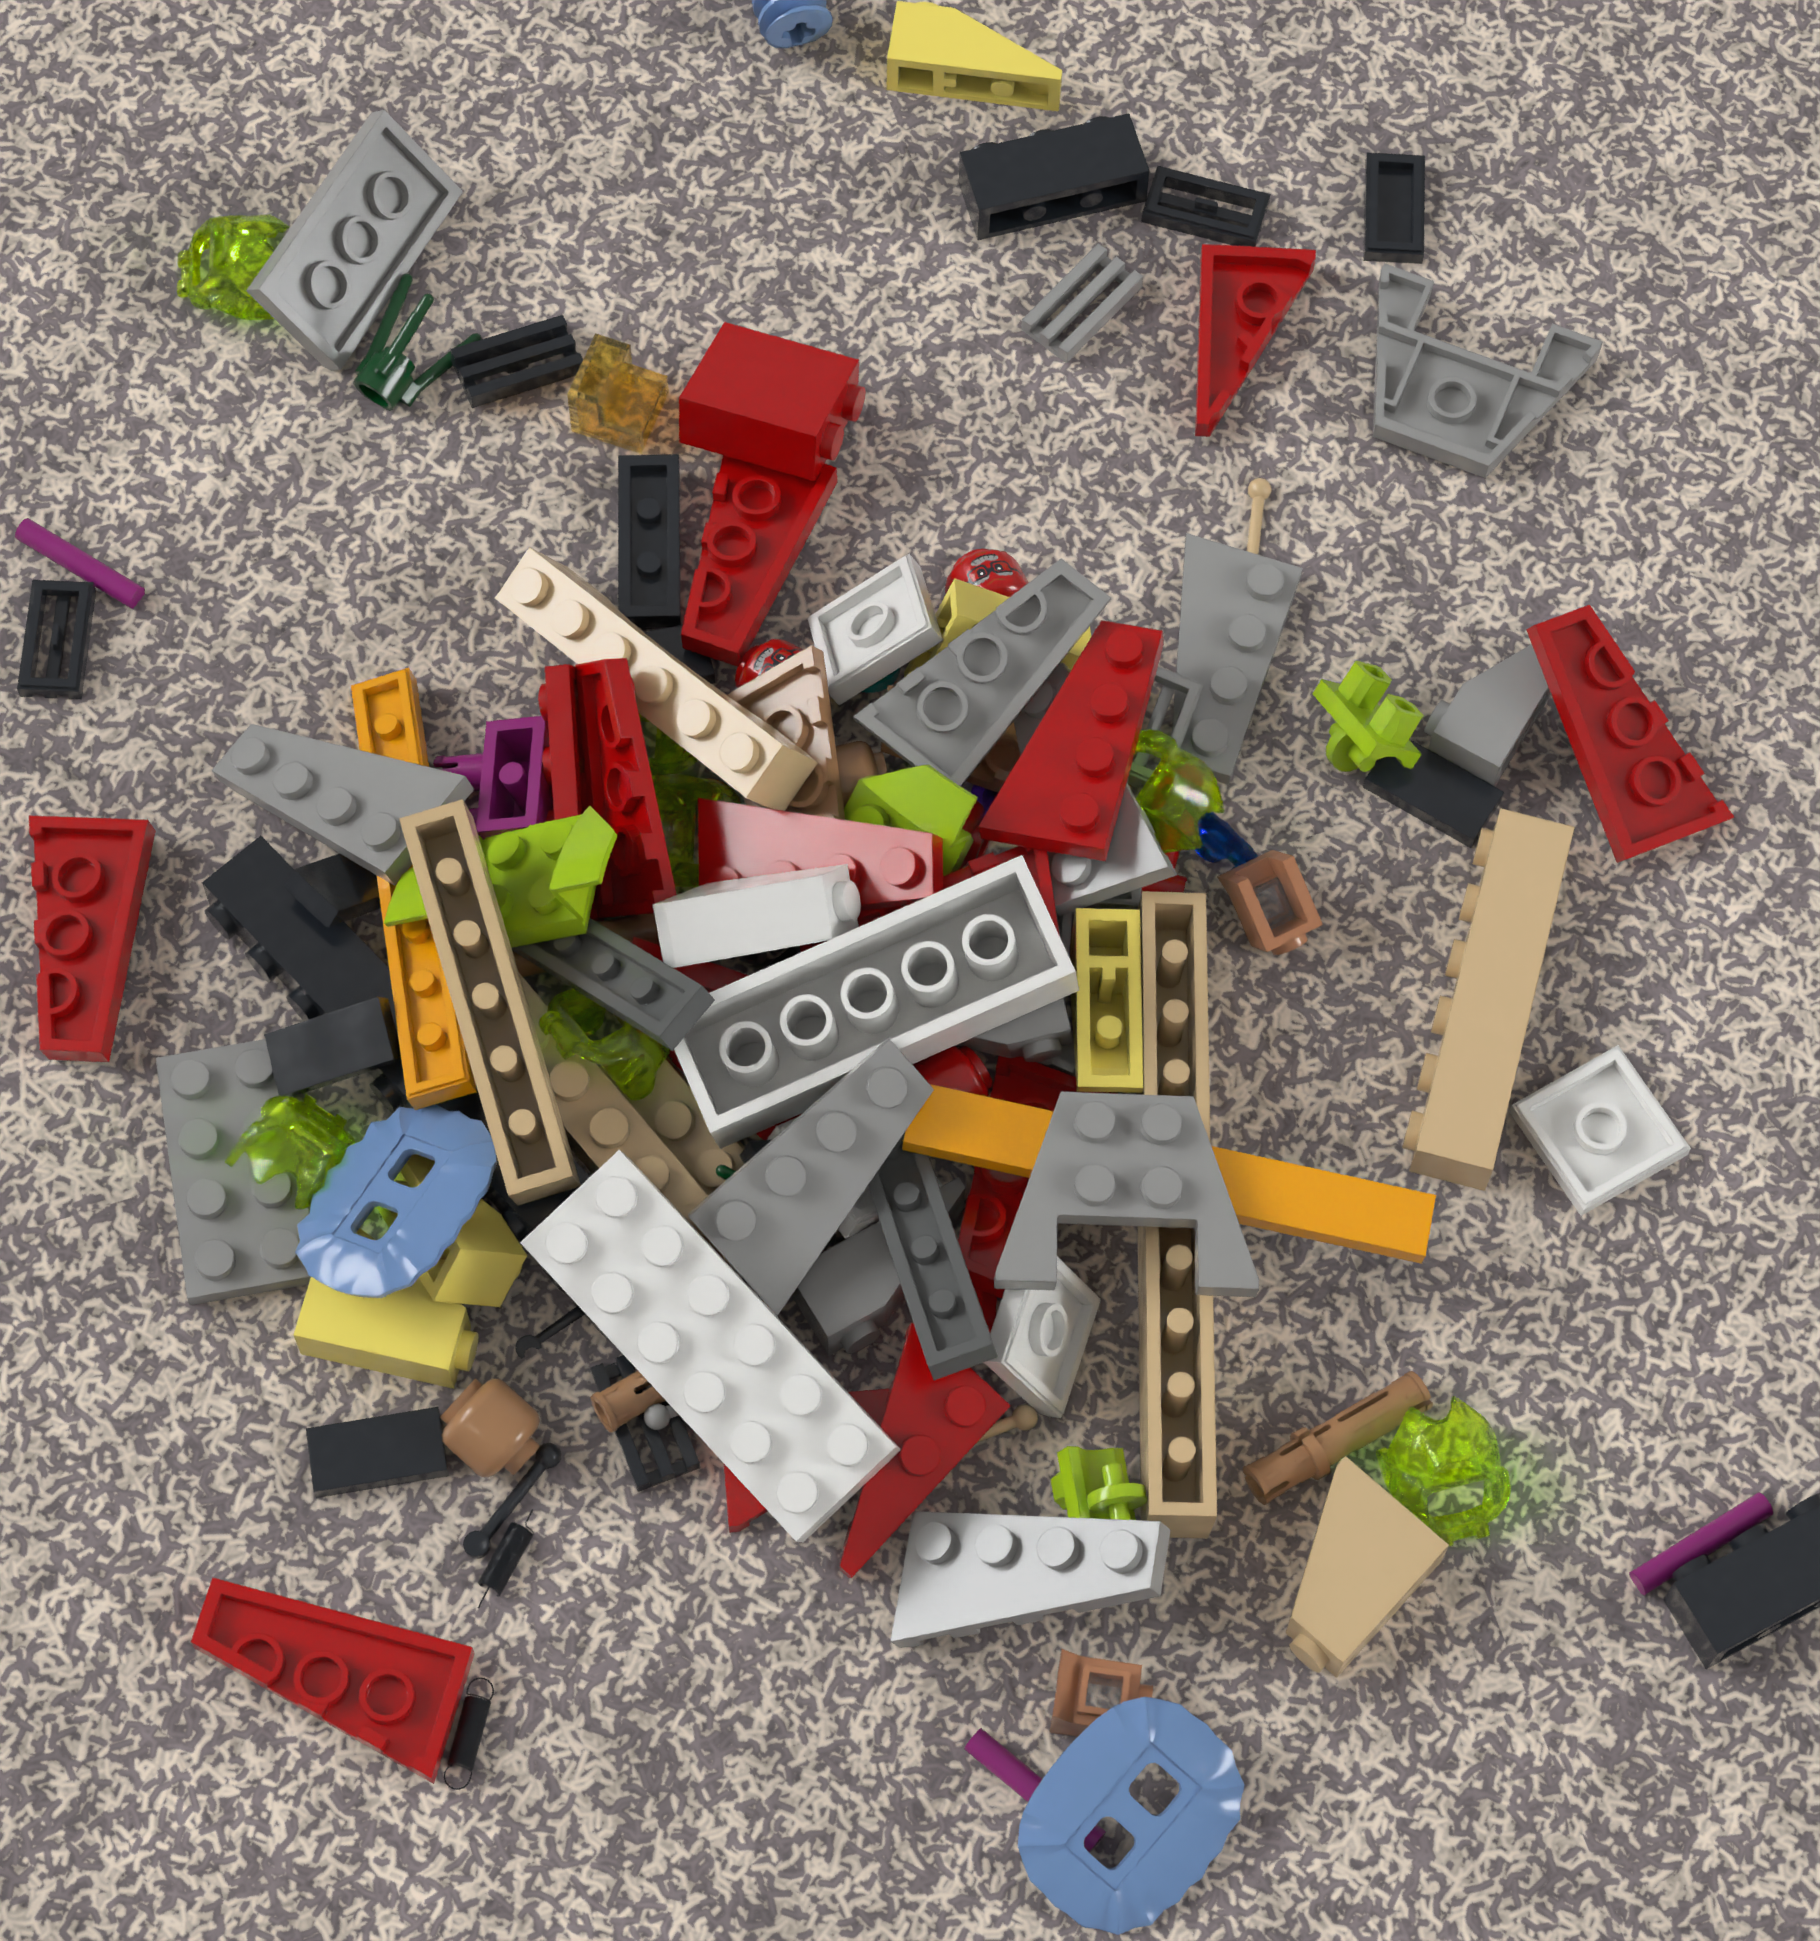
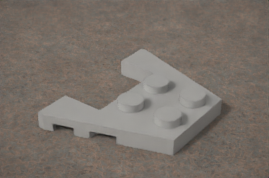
(1456, 400)
(1127, 1166)

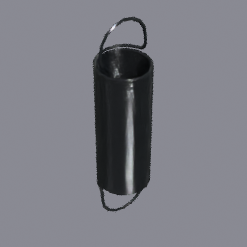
(506, 1557)
(469, 1732)

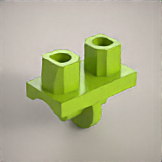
(1363, 727)
(1096, 1484)

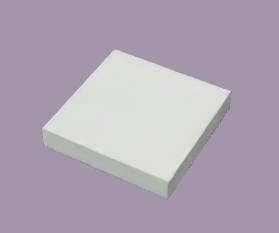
(875, 628)
(1599, 1130)
(1043, 1340)

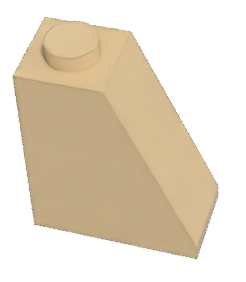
(1358, 1570)

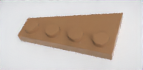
(797, 704)

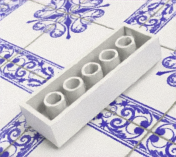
(910, 977)
(710, 1346)

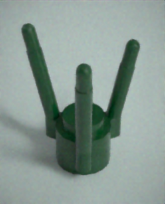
(386, 373)

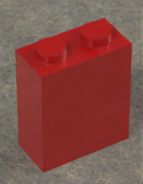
(770, 401)

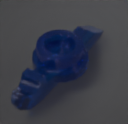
(1222, 842)

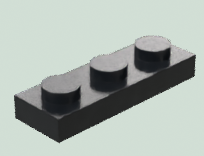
(649, 540)

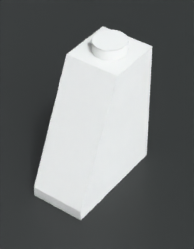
(756, 915)

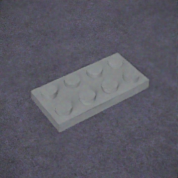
(355, 241)
(230, 1229)

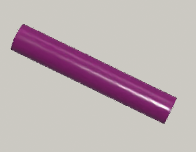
(79, 563)
(1701, 1542)
(1015, 1773)

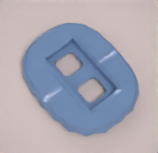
(427, 1214)
(1094, 1783)

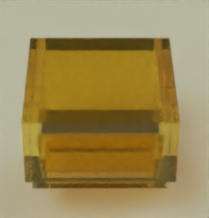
(614, 397)

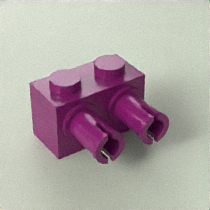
(507, 775)

